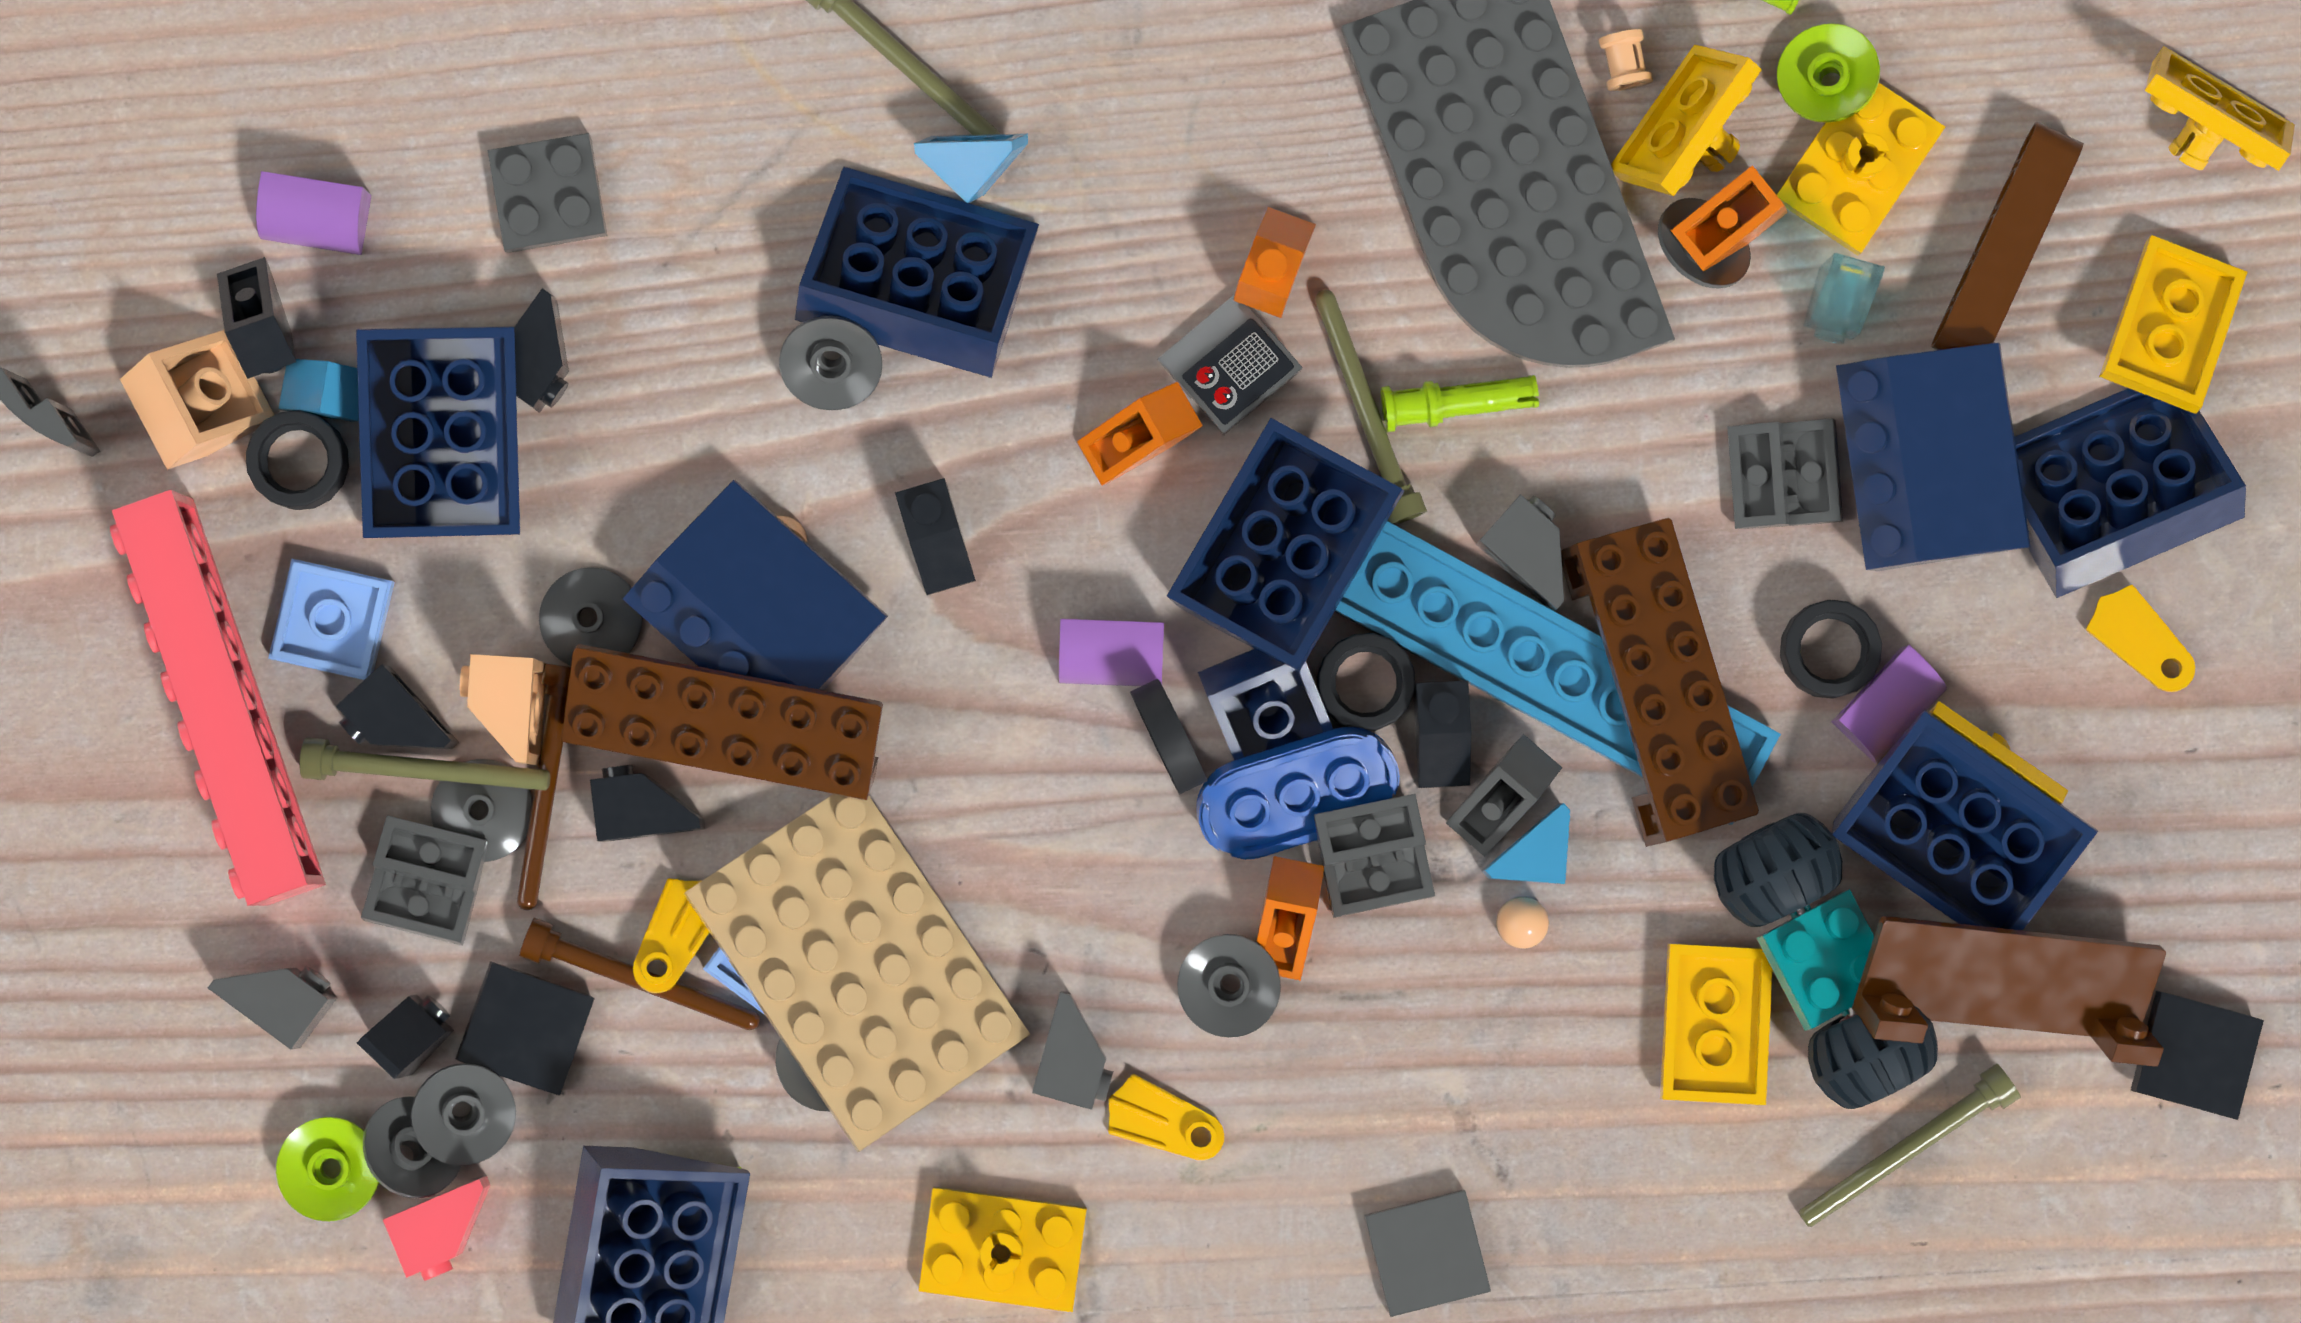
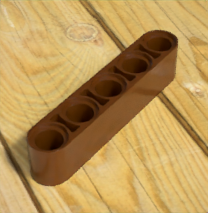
(2009, 239)

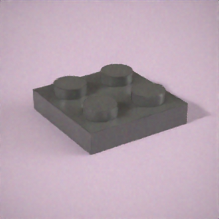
(547, 193)

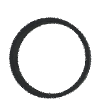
(1168, 736)

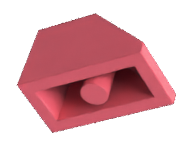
(436, 1229)

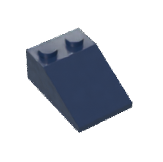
(1263, 703)

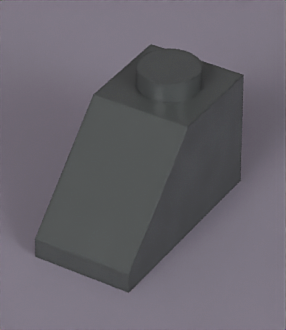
(1528, 549)
(1504, 795)
(279, 1001)
(1072, 1059)

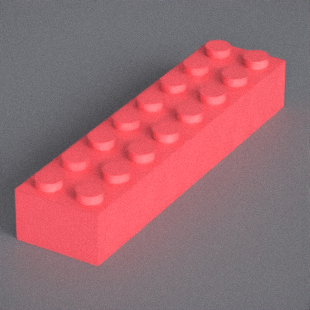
(216, 698)

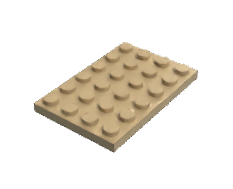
(857, 965)

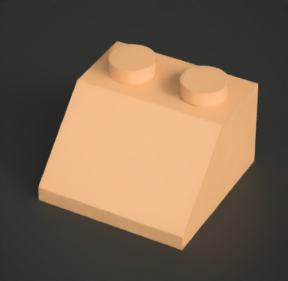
(195, 398)
(508, 702)

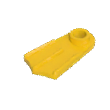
(2140, 638)
(671, 937)
(1161, 1120)

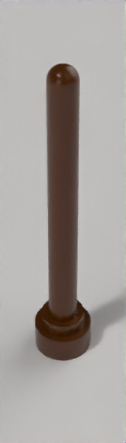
(557, 682)
(545, 944)

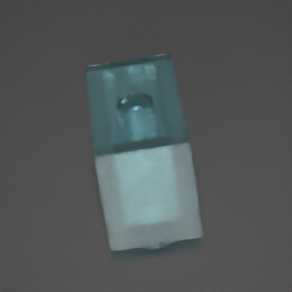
(1842, 297)

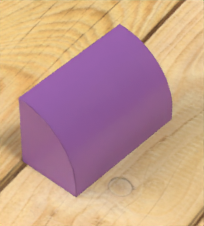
(312, 213)
(1110, 652)
(1890, 703)

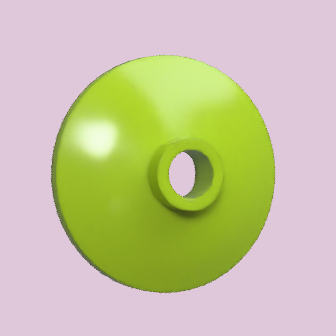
(1826, 51)
(302, 1173)

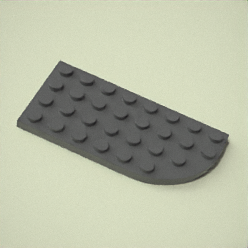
(1508, 179)

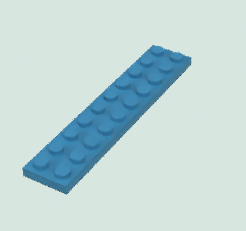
(1506, 646)

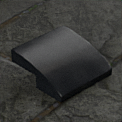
(525, 1028)
(2203, 1055)

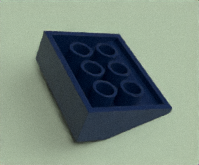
(917, 270)
(438, 432)
(1933, 456)
(2121, 487)
(1284, 544)
(754, 597)
(1961, 828)
(650, 1238)

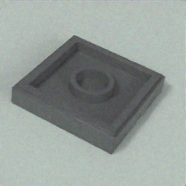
(1427, 1253)

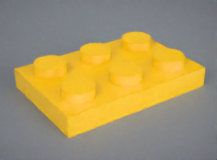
(2173, 324)
(1716, 1024)

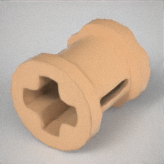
(1625, 60)

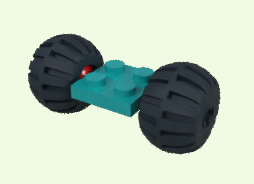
(1818, 955)

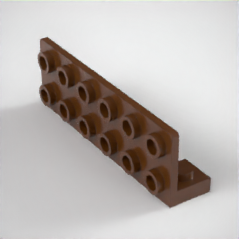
(1663, 680)
(722, 721)
(2010, 983)

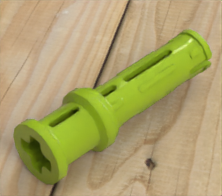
(1433, 403)

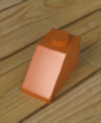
(1730, 219)
(1274, 262)
(1139, 432)
(1290, 913)

